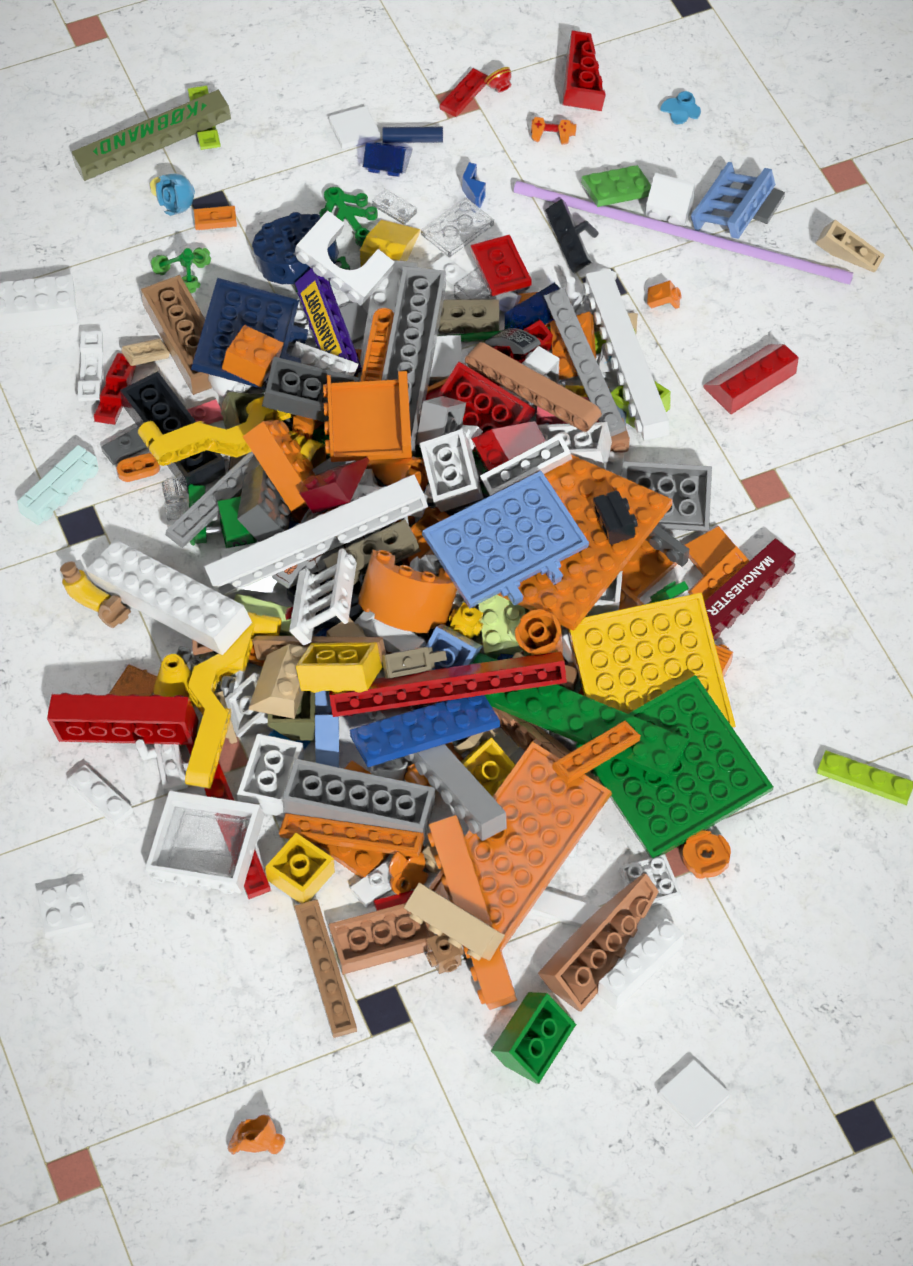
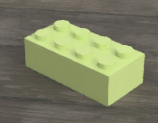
(499, 626)

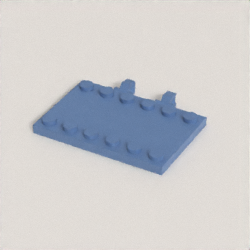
(506, 541)

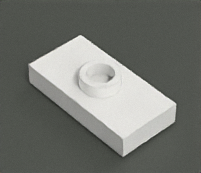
(453, 272)
(373, 885)

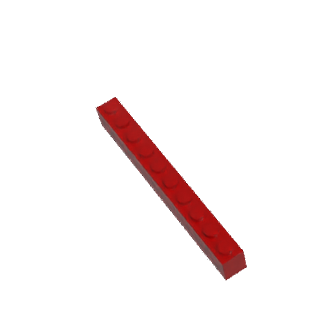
(452, 684)

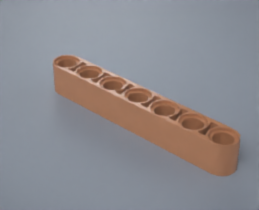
(533, 387)

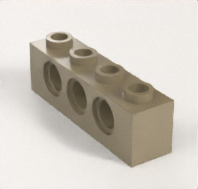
(469, 316)
(403, 546)

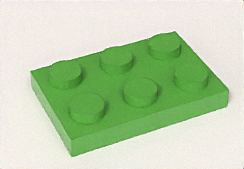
(616, 185)

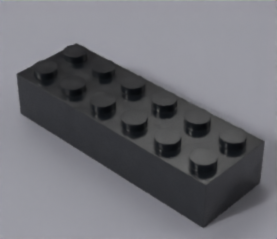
(155, 401)

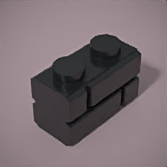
(614, 517)

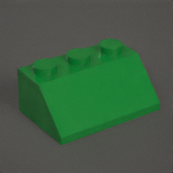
(533, 1036)

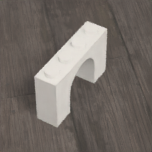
(356, 283)

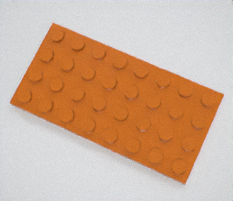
(542, 829)

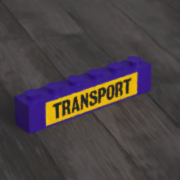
(325, 317)

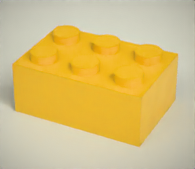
(339, 667)

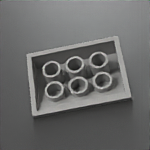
(685, 484)

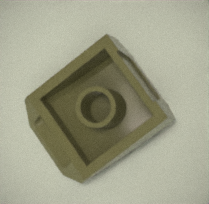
(235, 406)

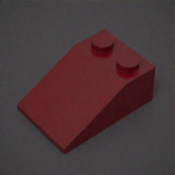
(333, 486)

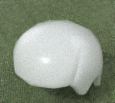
(391, 769)

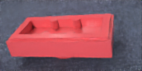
(207, 412)

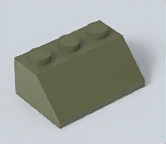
(304, 723)

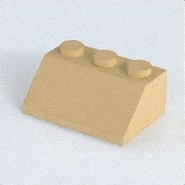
(278, 685)

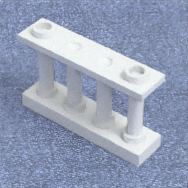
(309, 590)

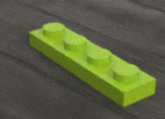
(865, 777)

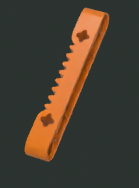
(377, 345)

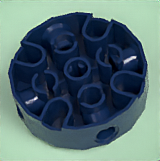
(276, 246)

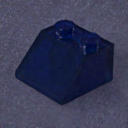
(386, 158)

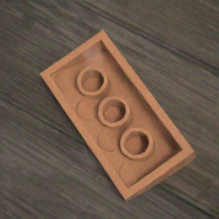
(378, 938)

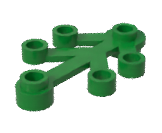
(336, 197)

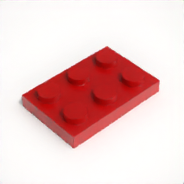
(500, 265)

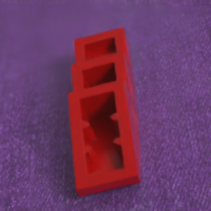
(118, 377)

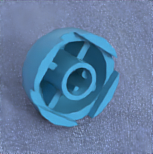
(174, 193)

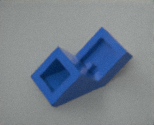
(472, 188)

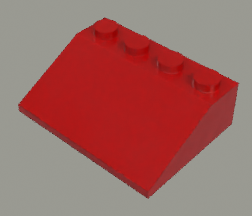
(486, 402)

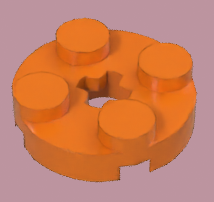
(706, 867)

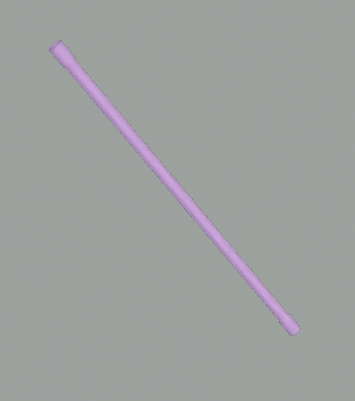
(833, 273)

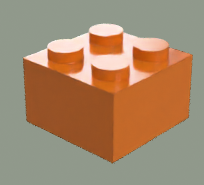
(251, 355)

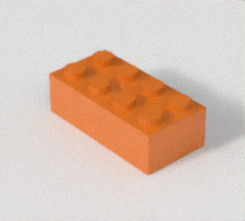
(281, 460)

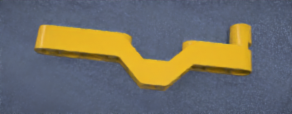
(201, 437)
(215, 716)

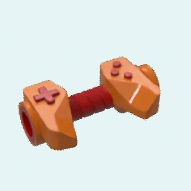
(565, 129)

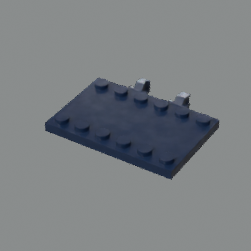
(242, 305)

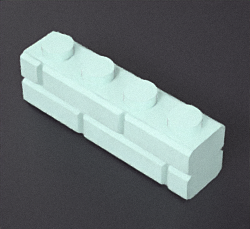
(58, 485)

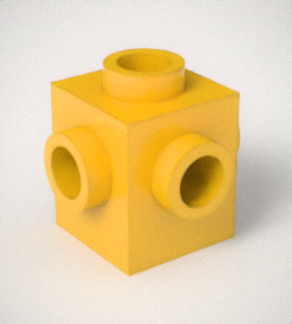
(466, 621)

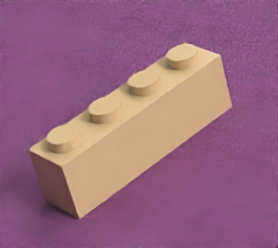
(454, 922)

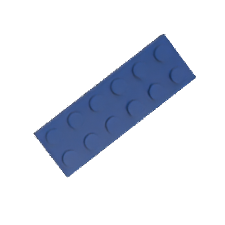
(423, 729)

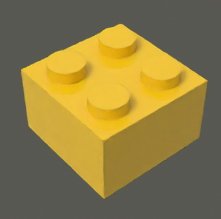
(300, 869)

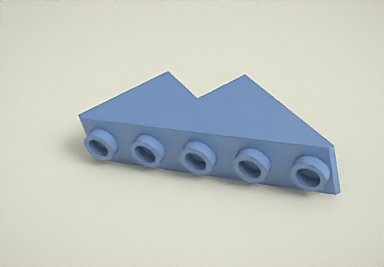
(326, 731)

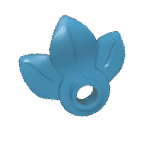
(681, 107)

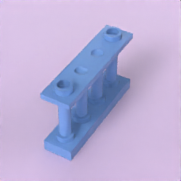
(744, 211)

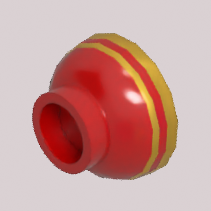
(500, 79)

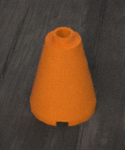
(393, 470)
(539, 633)

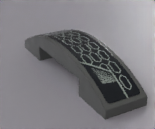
(517, 339)

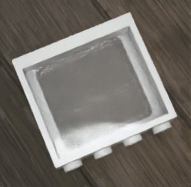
(205, 842)

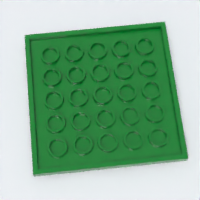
(705, 786)

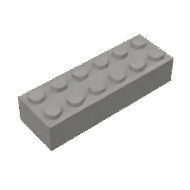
(357, 797)

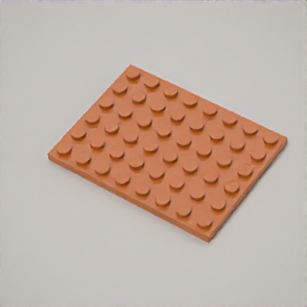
(595, 567)

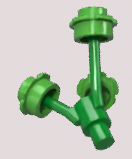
(199, 257)

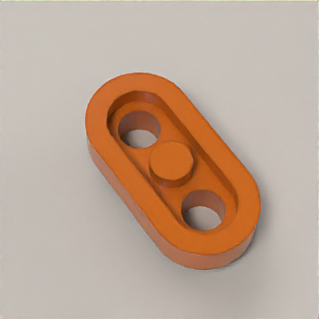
(137, 467)

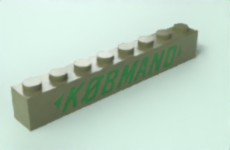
(151, 135)

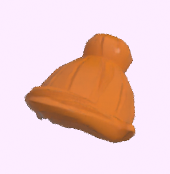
(256, 1136)

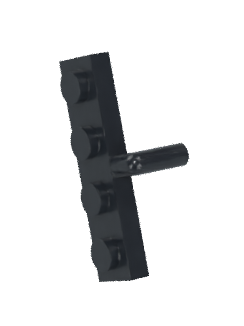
(569, 235)

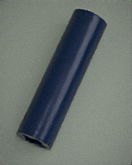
(423, 134)

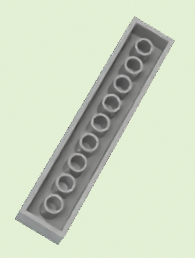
(415, 335)

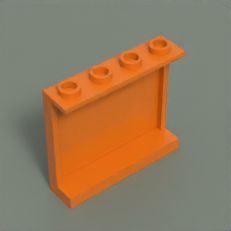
(368, 419)

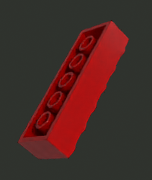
(123, 719)

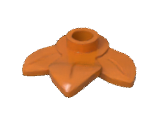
(408, 871)

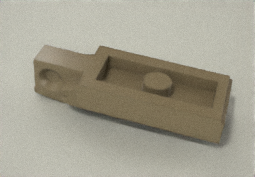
(411, 661)

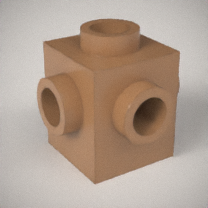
(442, 954)

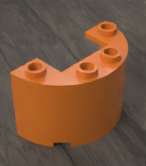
(406, 596)

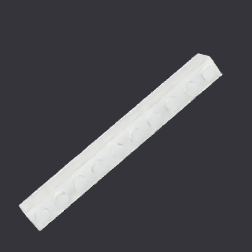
(626, 355)
(316, 536)

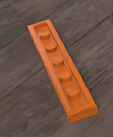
(352, 835)

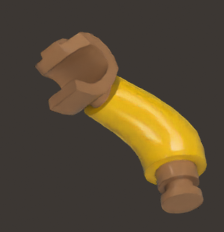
(87, 594)

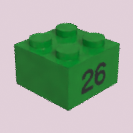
(233, 531)

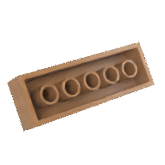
(178, 325)

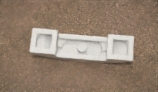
(91, 366)

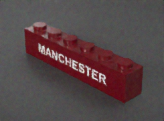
(748, 586)

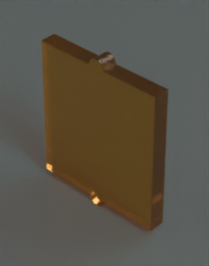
(134, 682)

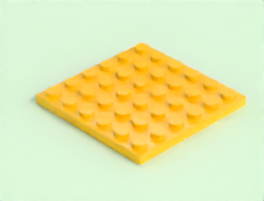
(646, 651)

